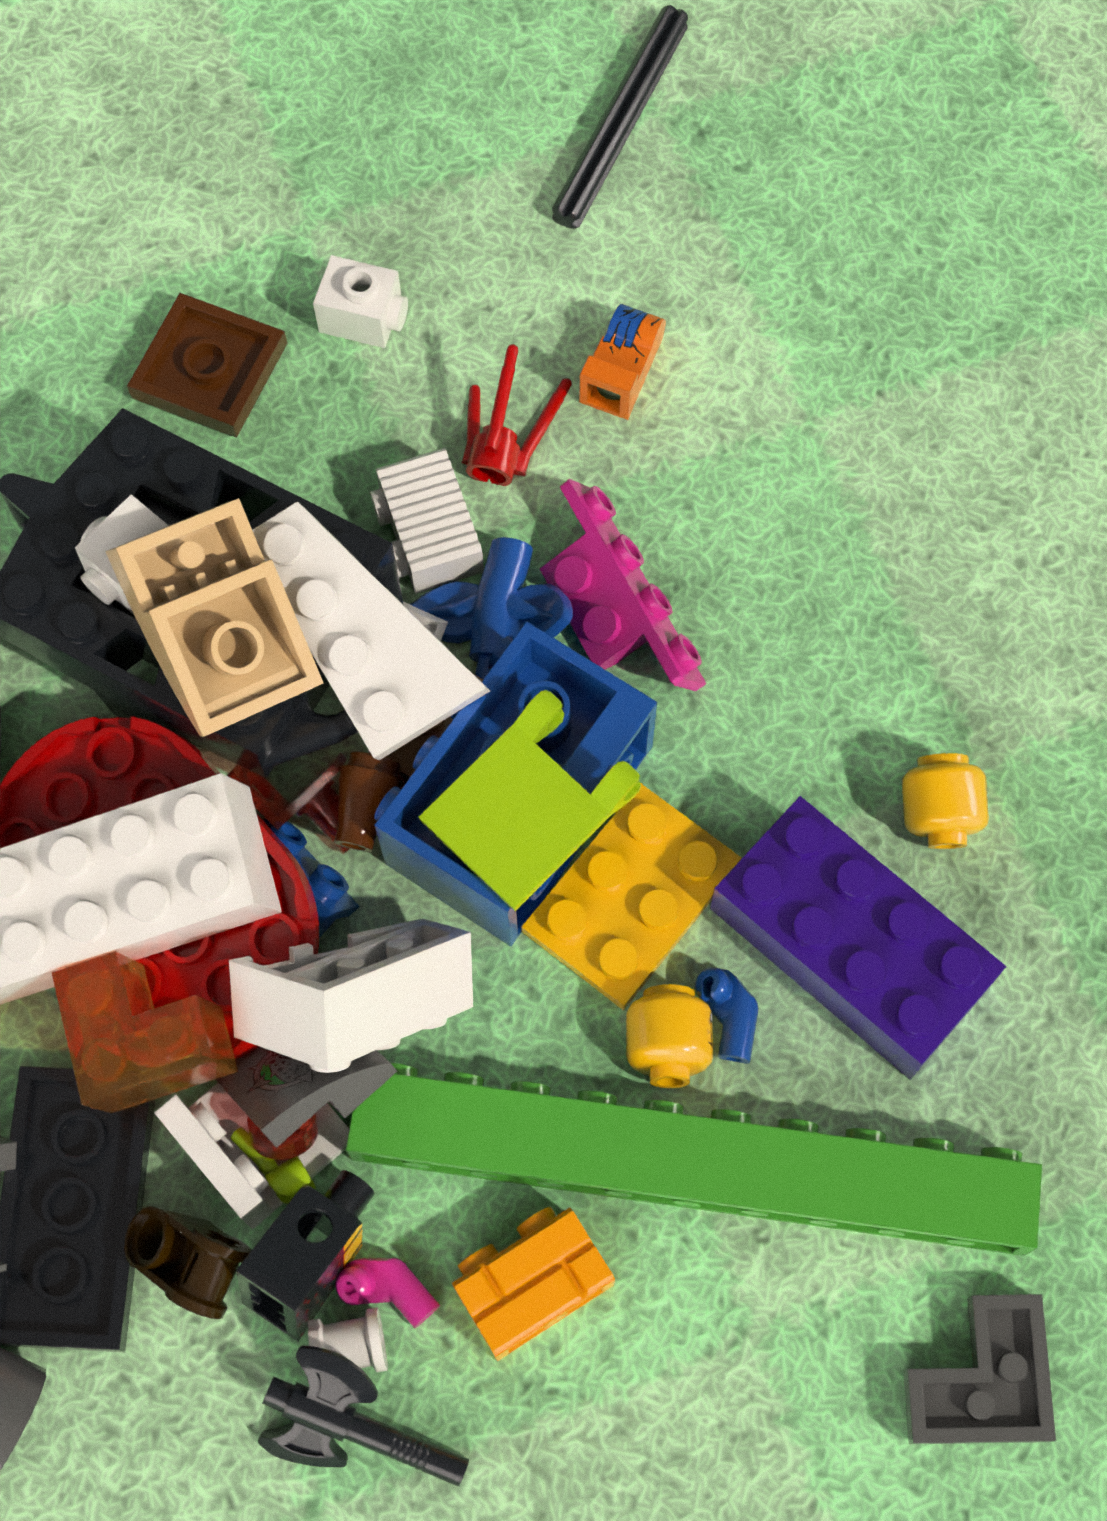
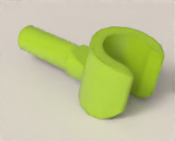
(283, 1179)

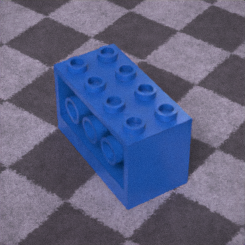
(601, 726)

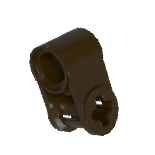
(185, 1258)

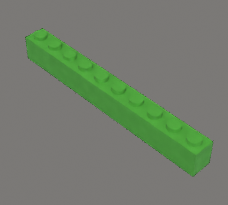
(701, 1161)

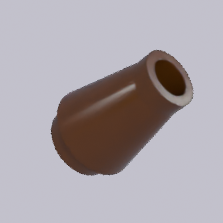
(361, 790)

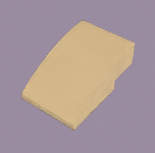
(215, 617)

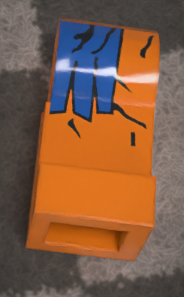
(621, 360)

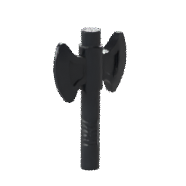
(325, 1413)

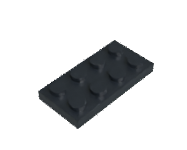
(69, 1216)

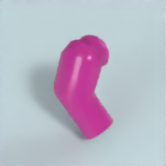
(383, 1282)

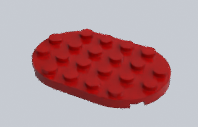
(120, 761)

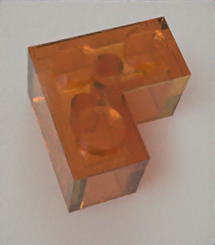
(127, 1048)

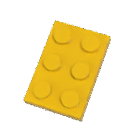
(631, 896)

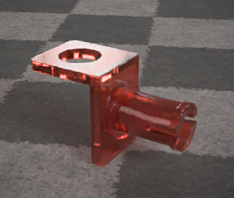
(315, 799)

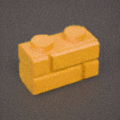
(532, 1281)

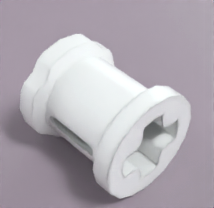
(355, 1339)

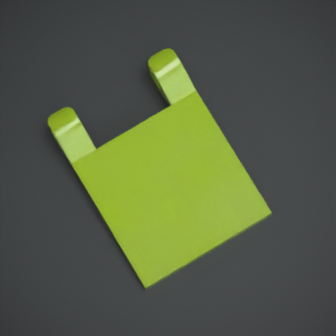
(519, 811)

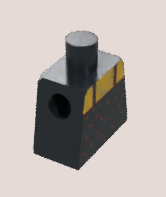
(291, 1277)

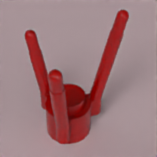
(495, 450)

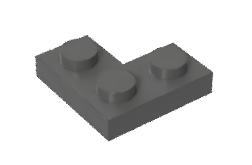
(1005, 1391)

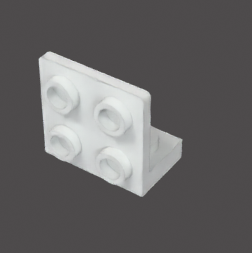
(206, 1135)

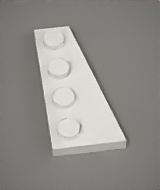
(367, 643)

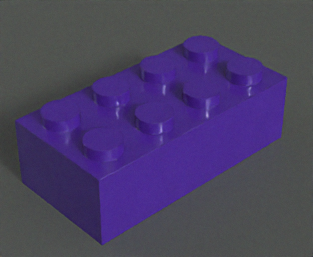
(855, 936)

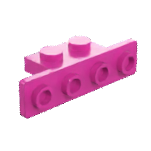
(612, 598)

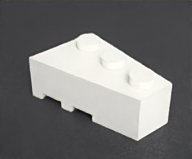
(353, 997)

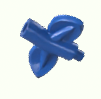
(497, 604)

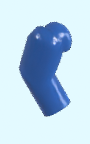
(733, 1008)

